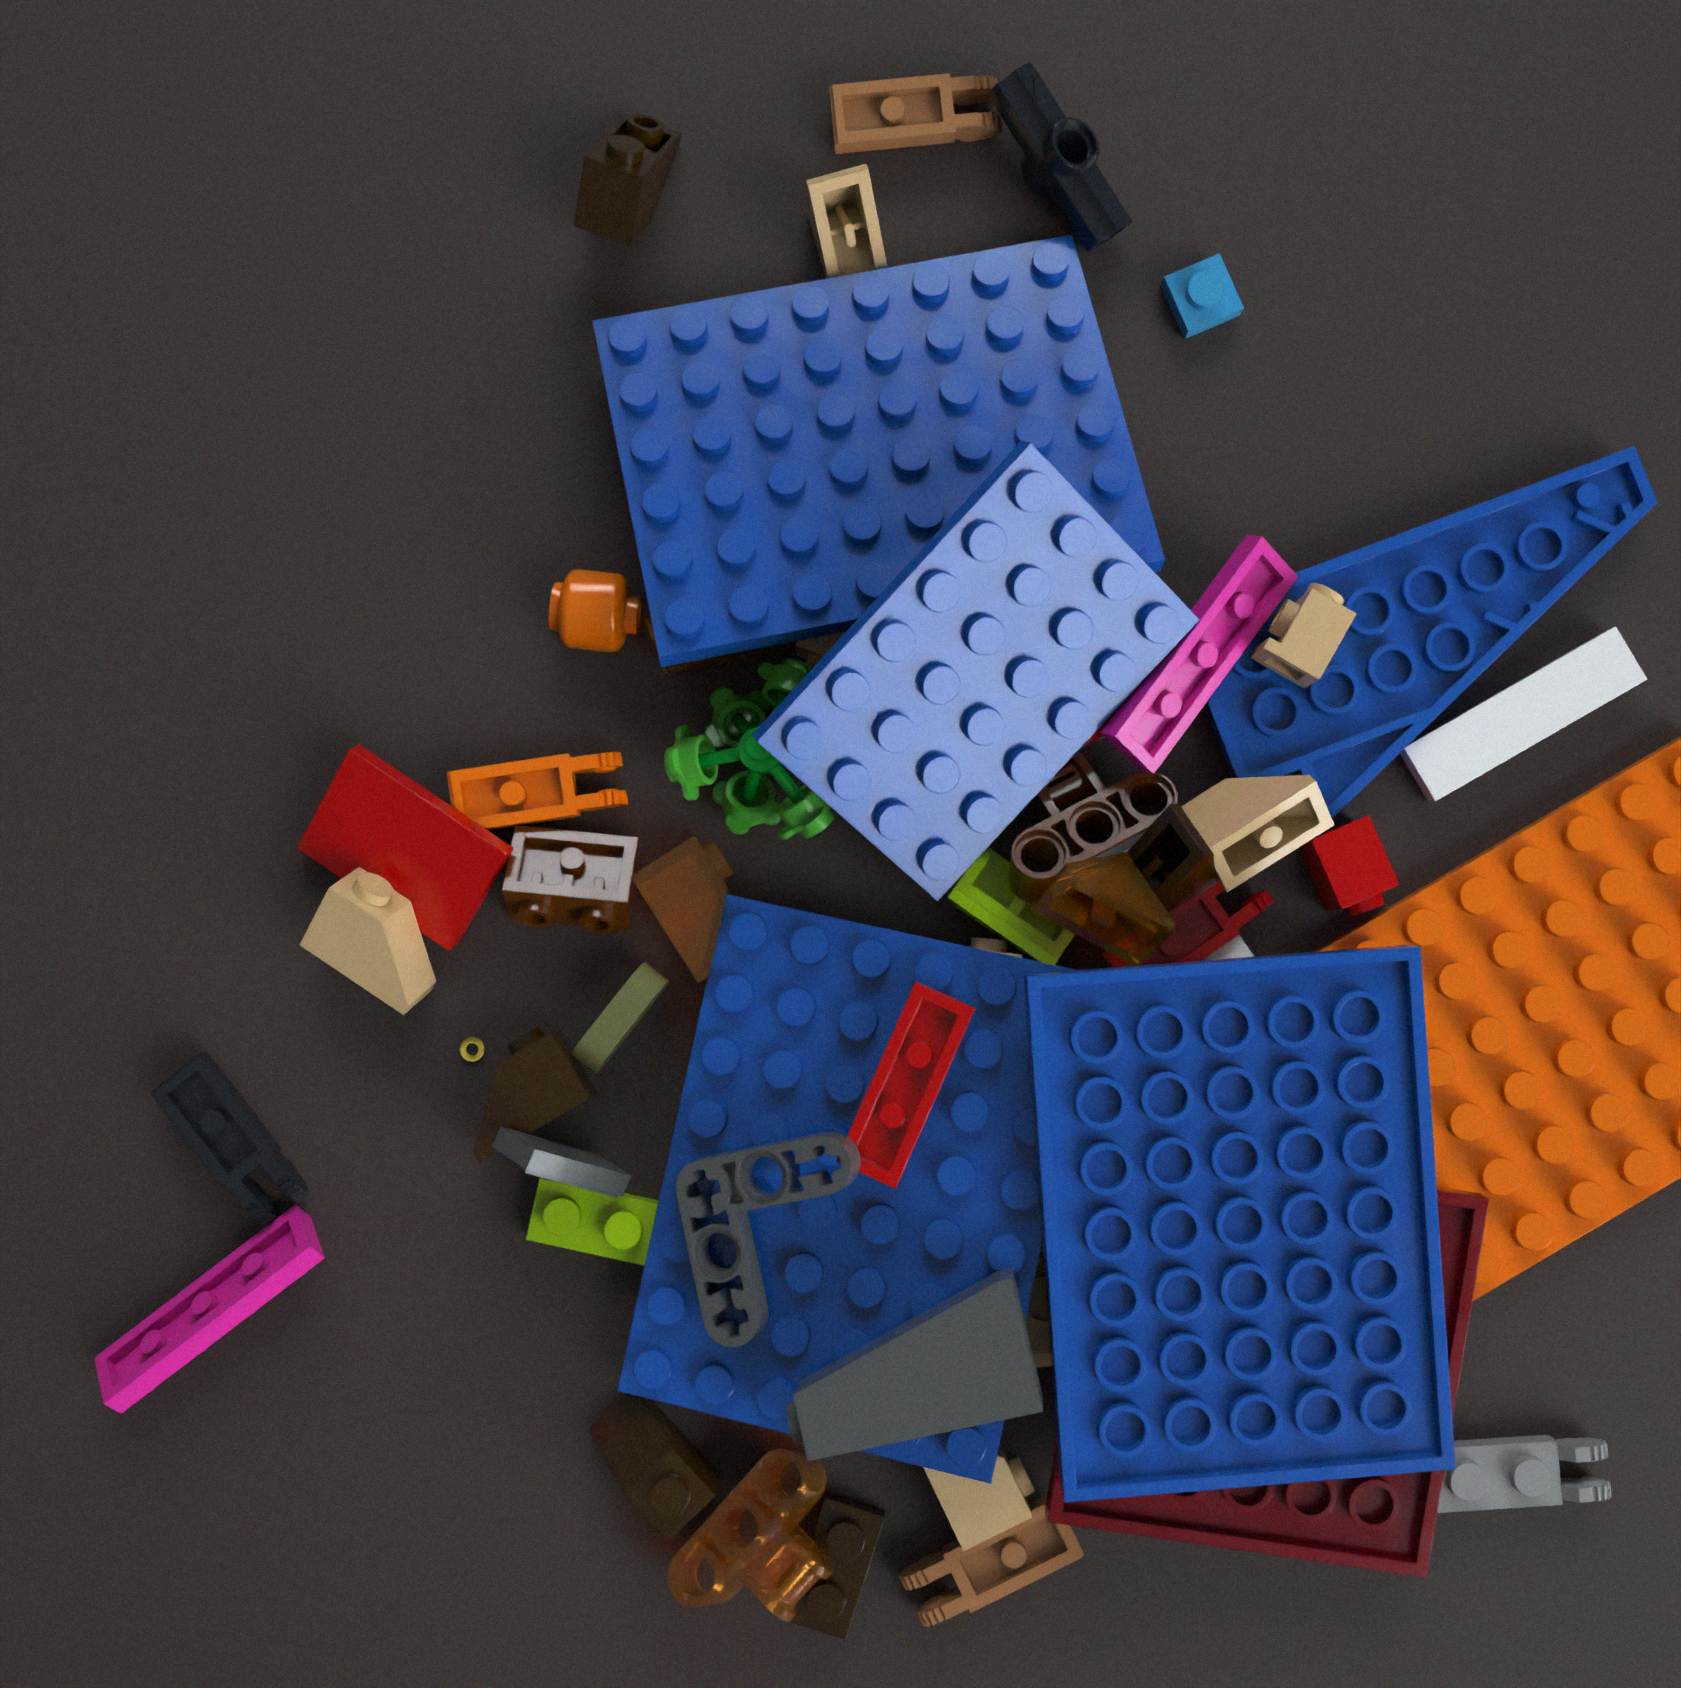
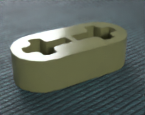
(620, 1017)

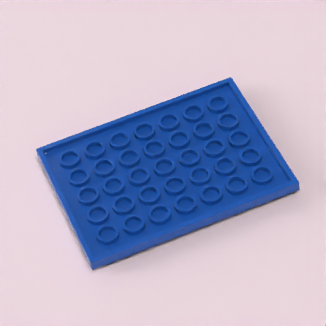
(829, 427)
(788, 1053)
(1239, 1222)

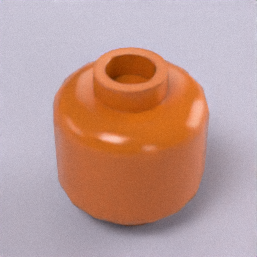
(594, 610)

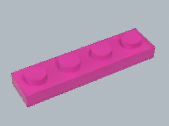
(1182, 683)
(208, 1309)

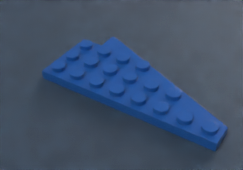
(1426, 626)

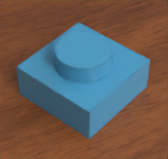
(1201, 296)

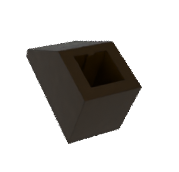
(625, 177)

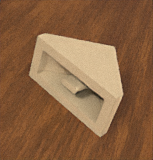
(845, 222)

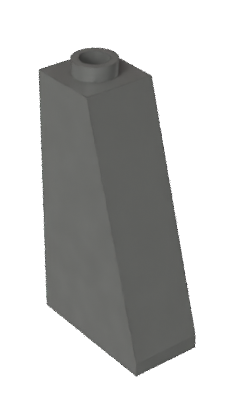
(927, 1377)

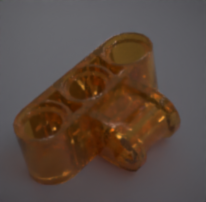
(782, 1557)

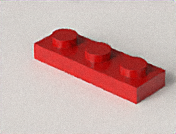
(908, 1082)

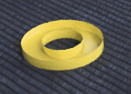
(481, 1049)

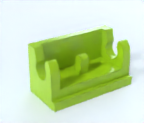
(988, 899)

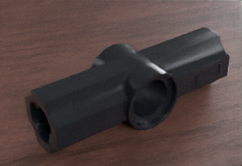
(1059, 157)

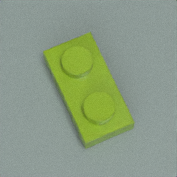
(592, 1221)

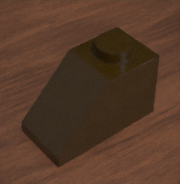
(532, 1087)
(655, 1463)

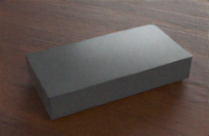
(560, 1162)

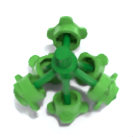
(747, 794)

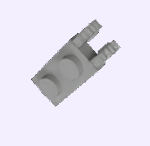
(1520, 1473)

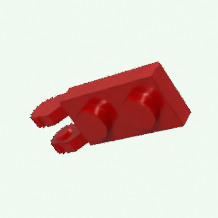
(1201, 928)

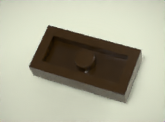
(848, 1537)

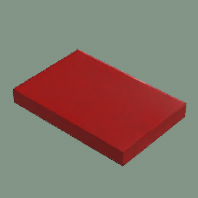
(411, 839)

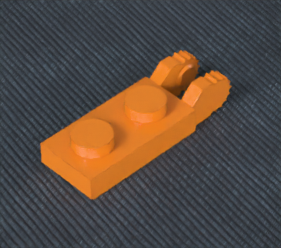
(532, 790)

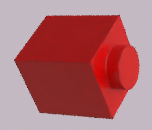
(1349, 867)

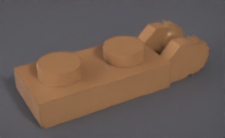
(910, 112)
(993, 1566)

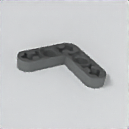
(737, 1197)

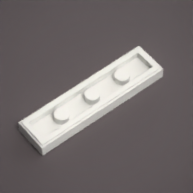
(1522, 714)

